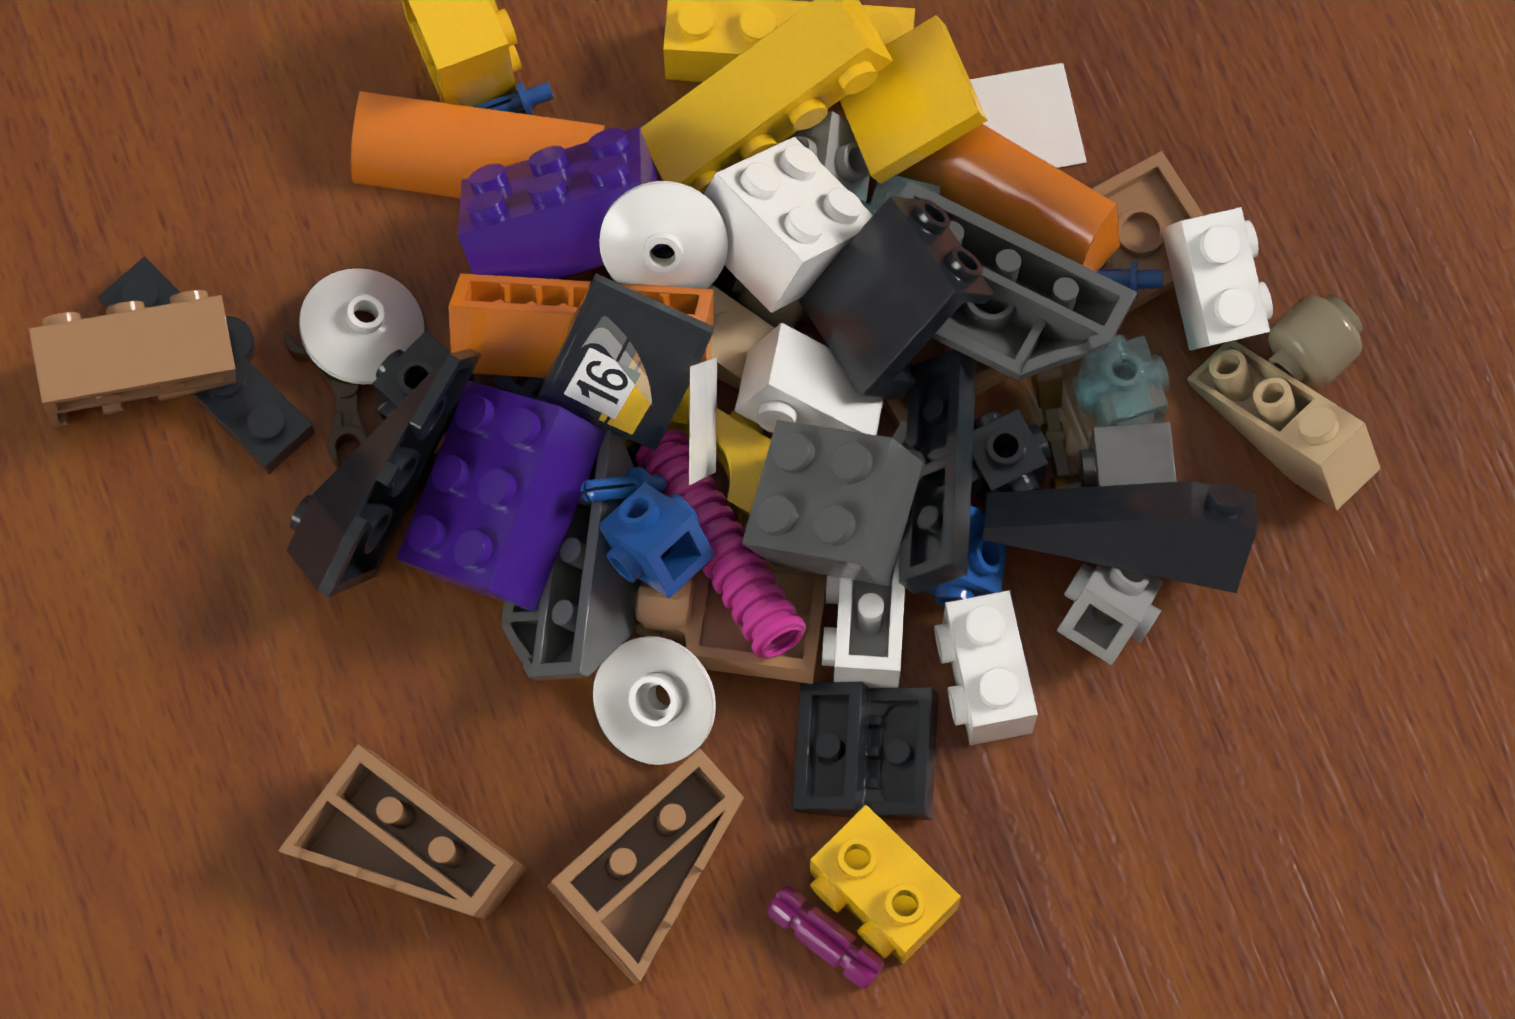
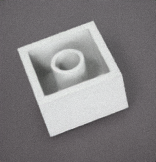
(784, 221)

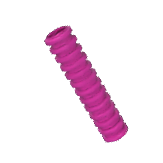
(735, 569)

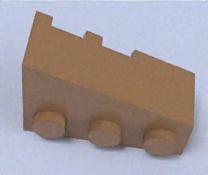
(132, 354)
(401, 837)
(646, 864)

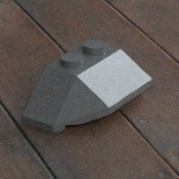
(1041, 305)
(585, 602)

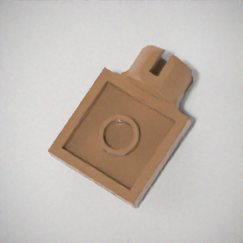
(706, 627)

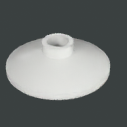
(664, 215)
(342, 342)
(633, 714)

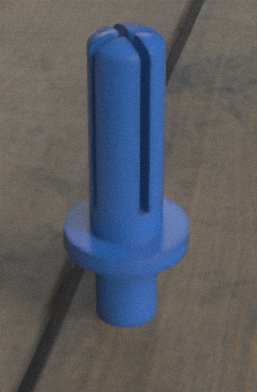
(520, 100)
(1135, 278)
(620, 487)

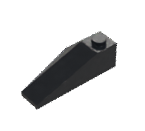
(359, 507)
(1155, 529)

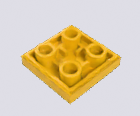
(914, 103)

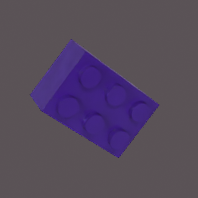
(549, 209)
(501, 495)

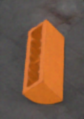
(438, 144)
(1023, 195)
(524, 320)

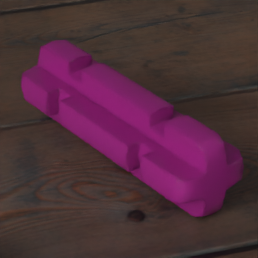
(825, 937)

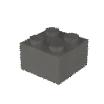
(833, 502)

